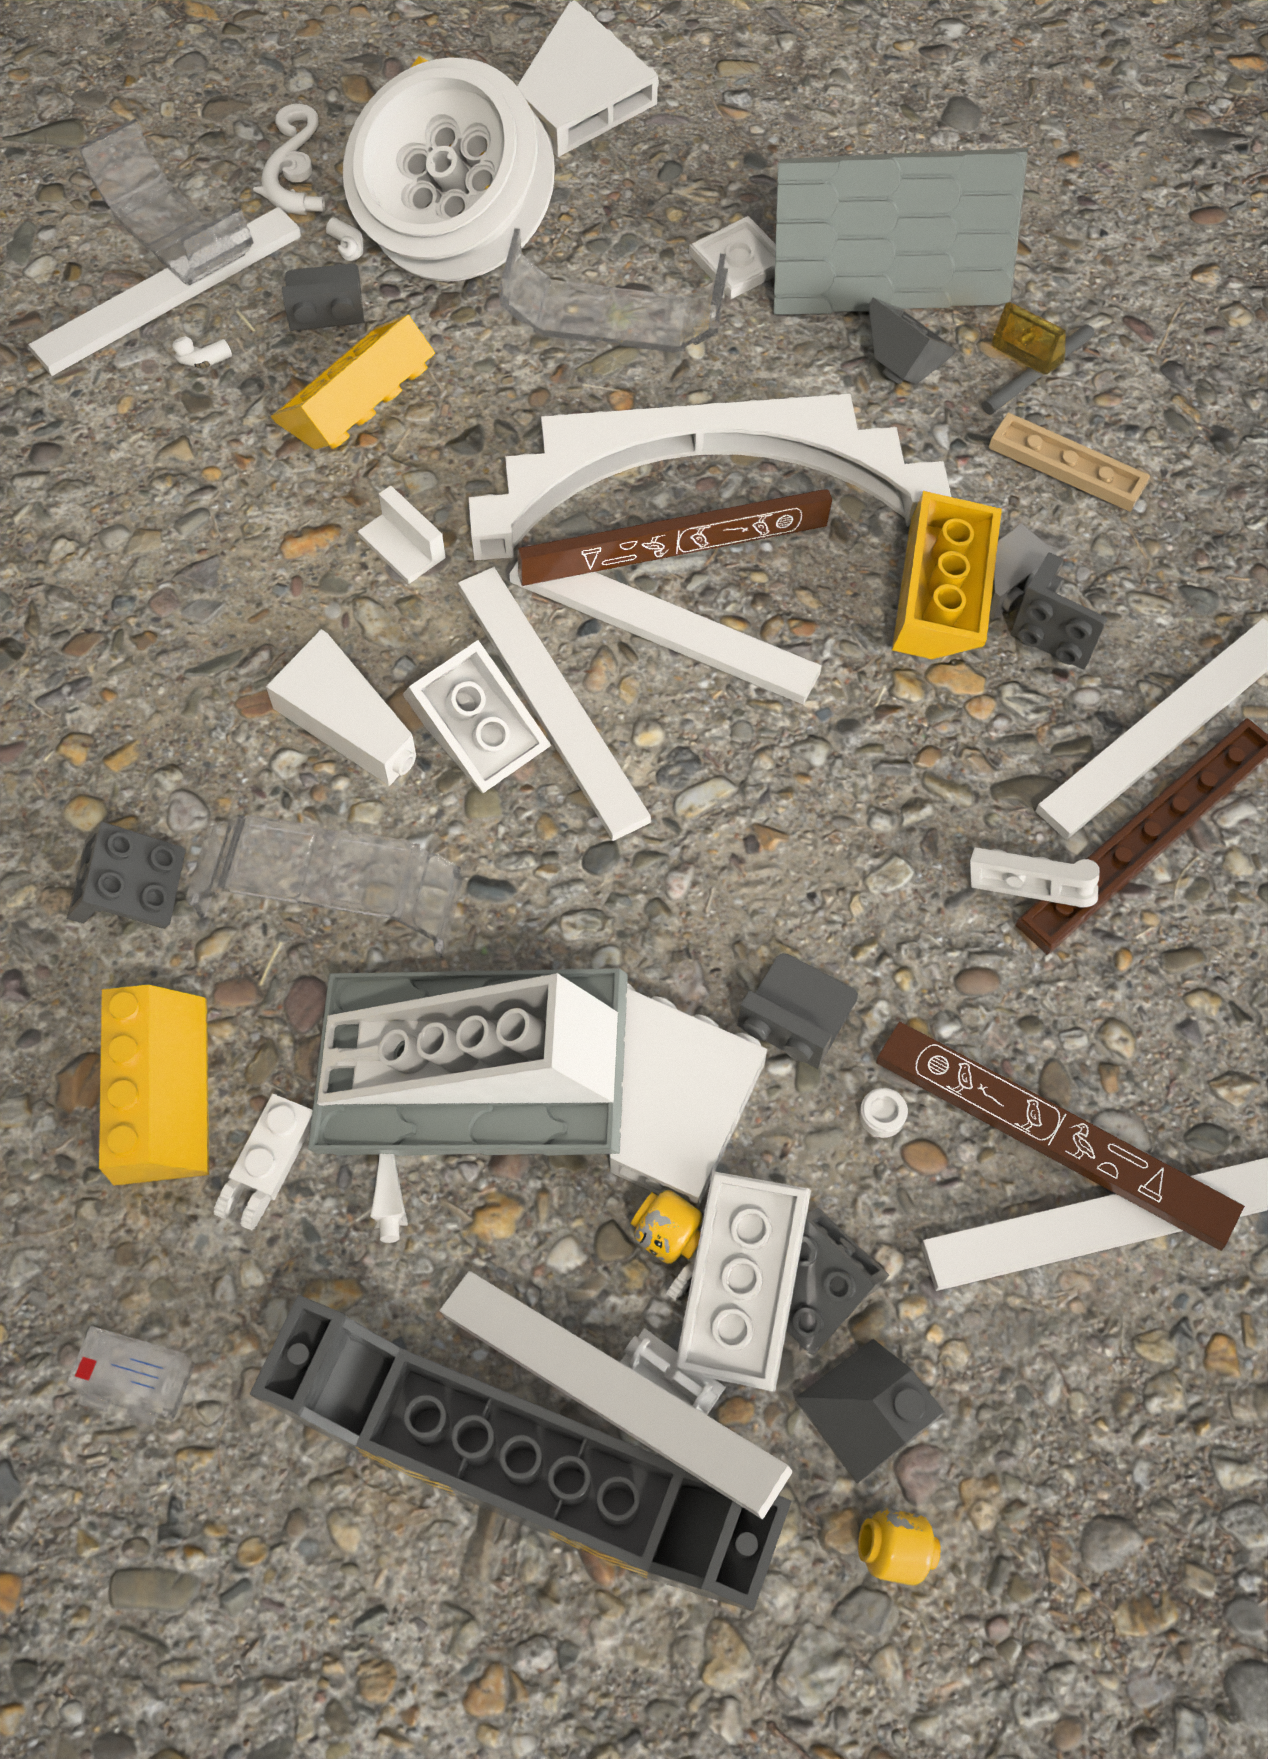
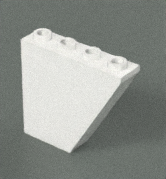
(585, 81)
(680, 1096)

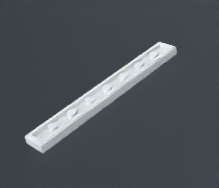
(151, 299)
(682, 632)
(554, 704)
(1157, 733)
(1073, 1230)
(619, 1395)

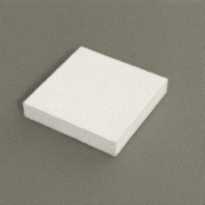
(747, 251)

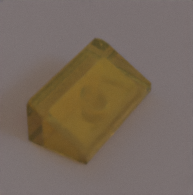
(1030, 339)

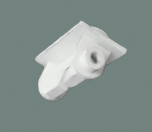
(657, 1361)

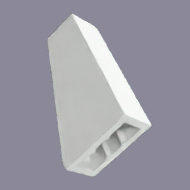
(342, 709)

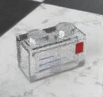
(130, 1376)

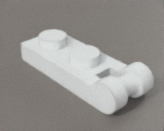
(1035, 877)

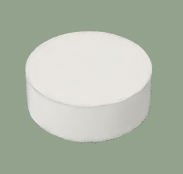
(883, 1112)

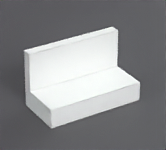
(403, 537)

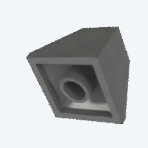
(905, 344)
(869, 1408)

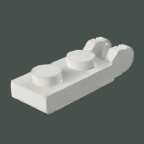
(265, 1159)

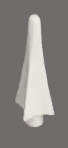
(387, 1201)

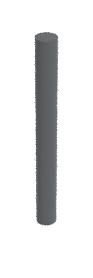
(1030, 375)

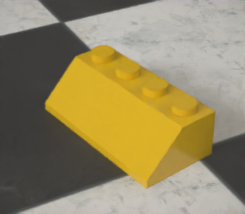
(356, 384)
(947, 577)
(153, 1085)

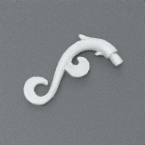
(294, 164)

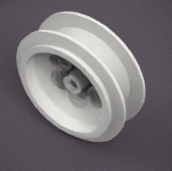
(410, 130)

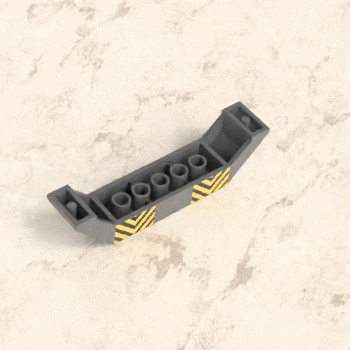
(516, 1458)

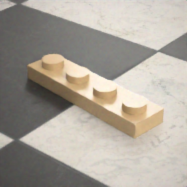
(1069, 461)

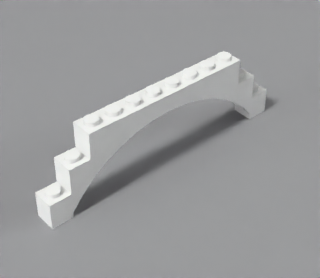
(596, 445)

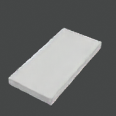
(743, 1281)

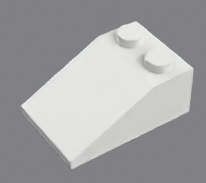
(476, 717)

